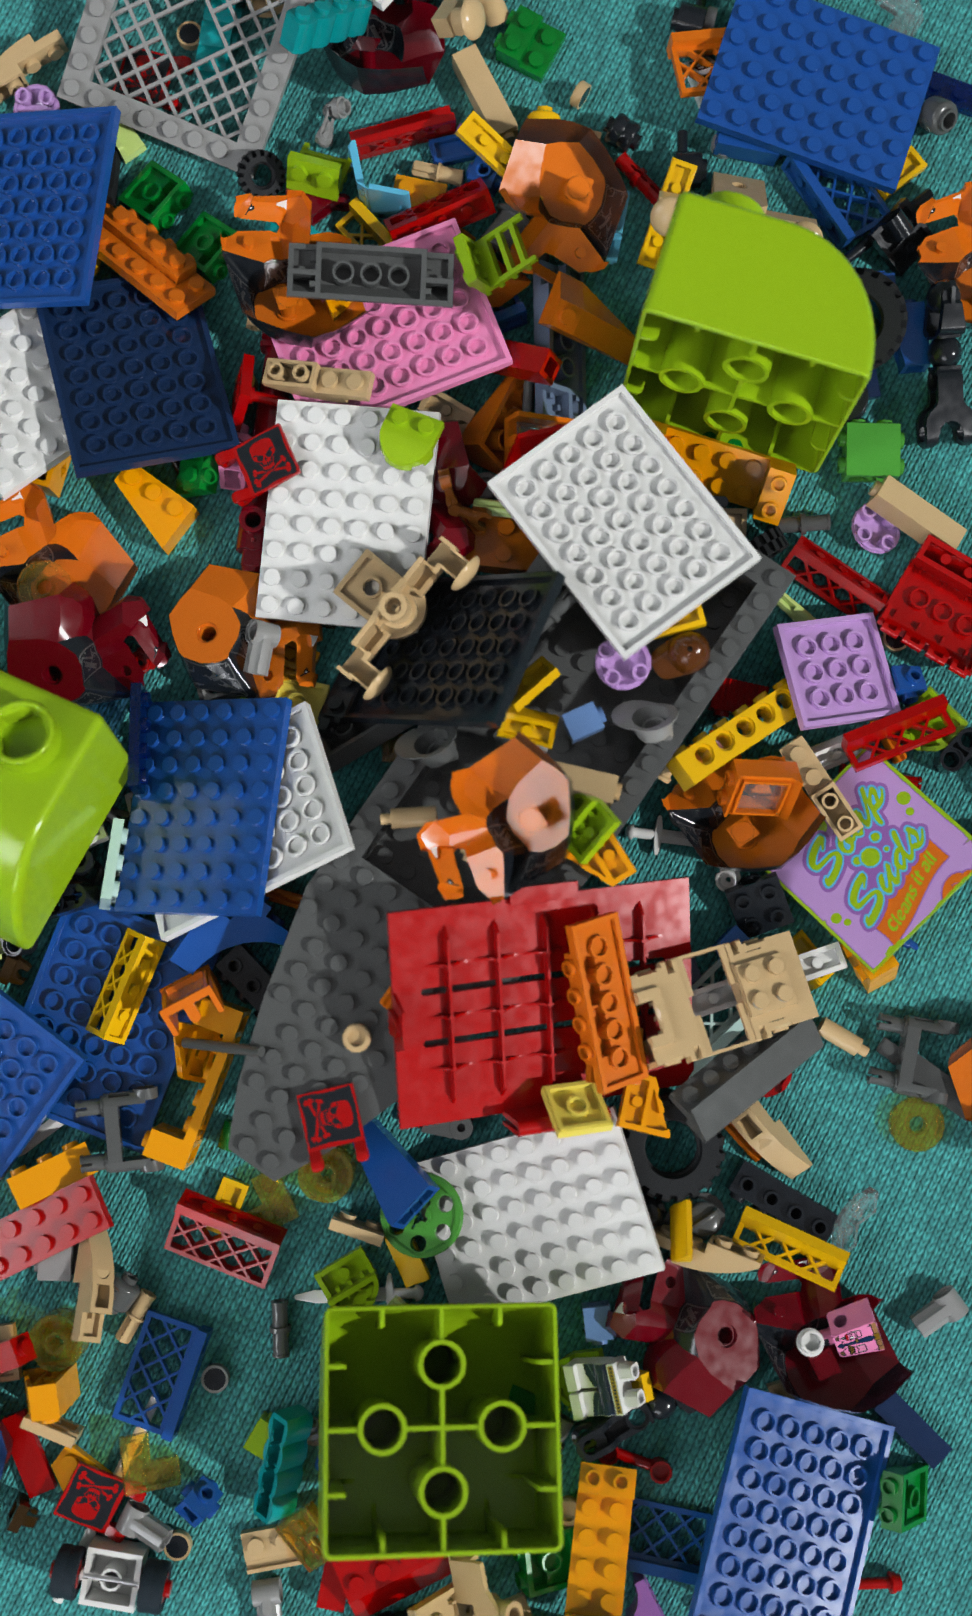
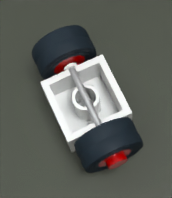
(111, 1576)

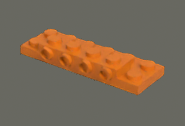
(151, 263)
(604, 1002)

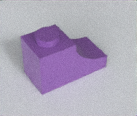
(645, 1601)

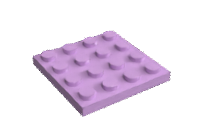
(836, 670)

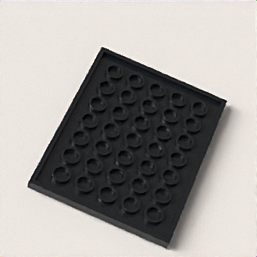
(465, 655)

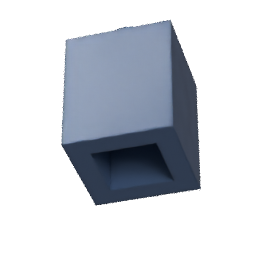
(583, 722)
(594, 1322)

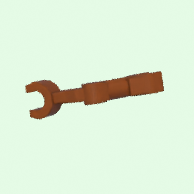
(456, 508)

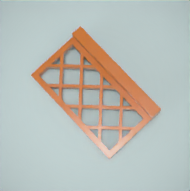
(694, 45)

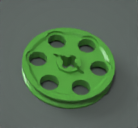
(428, 1228)

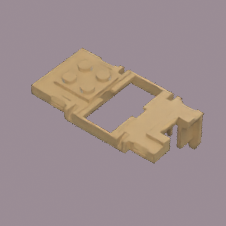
(765, 984)

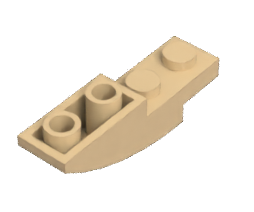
(27, 58)
(318, 382)
(822, 789)
(772, 1141)
(716, 1256)
(96, 1290)

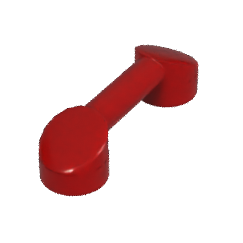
(658, 1466)

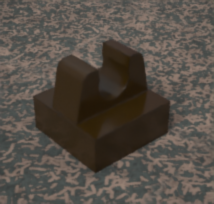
(10, 968)
(21, 1514)

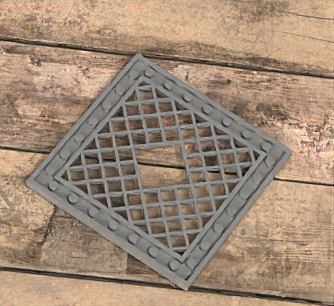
(262, 108)

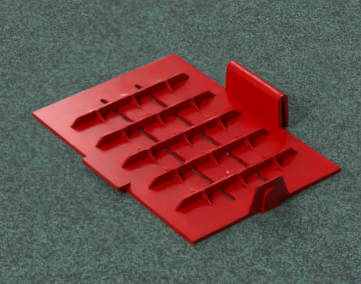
(505, 941)

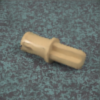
(438, 173)
(135, 1316)

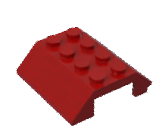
(934, 606)
(382, 1582)

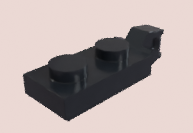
(336, 705)

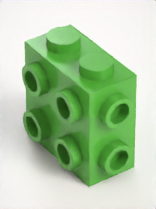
(870, 451)

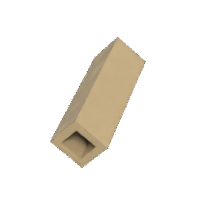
(484, 92)
(913, 513)
(593, 782)

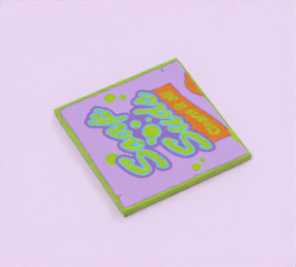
(886, 875)

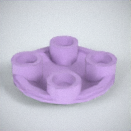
(35, 98)
(874, 531)
(620, 673)

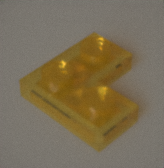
(276, 1201)
(140, 1471)
(300, 1534)

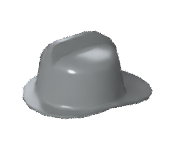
(648, 719)

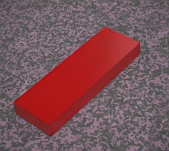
(29, 1456)

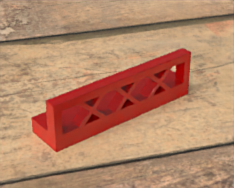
(404, 132)
(464, 203)
(838, 572)
(894, 724)

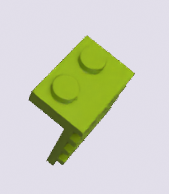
(317, 173)
(480, 261)

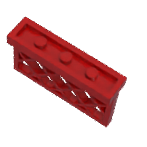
(230, 1223)

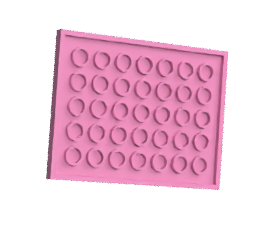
(415, 347)

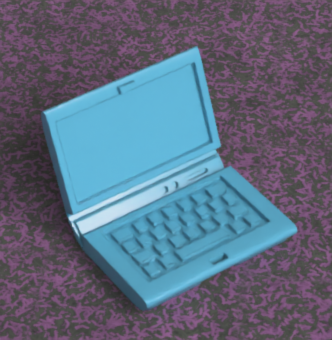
(379, 199)

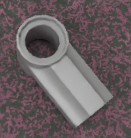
(261, 640)
(944, 1308)
(140, 1524)
(267, 1596)

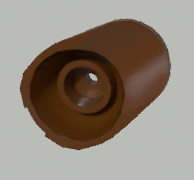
(674, 659)

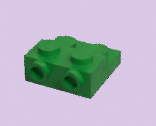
(528, 43)
(157, 196)
(204, 244)
(197, 477)
(903, 1497)
(544, 1571)

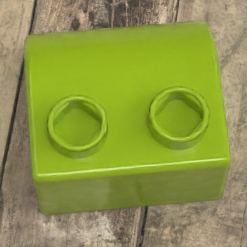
(752, 331)
(55, 791)
(423, 1435)

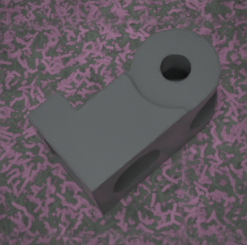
(455, 1129)

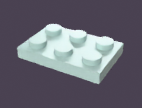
(113, 864)

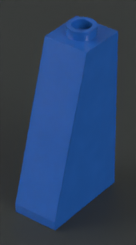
(395, 1176)

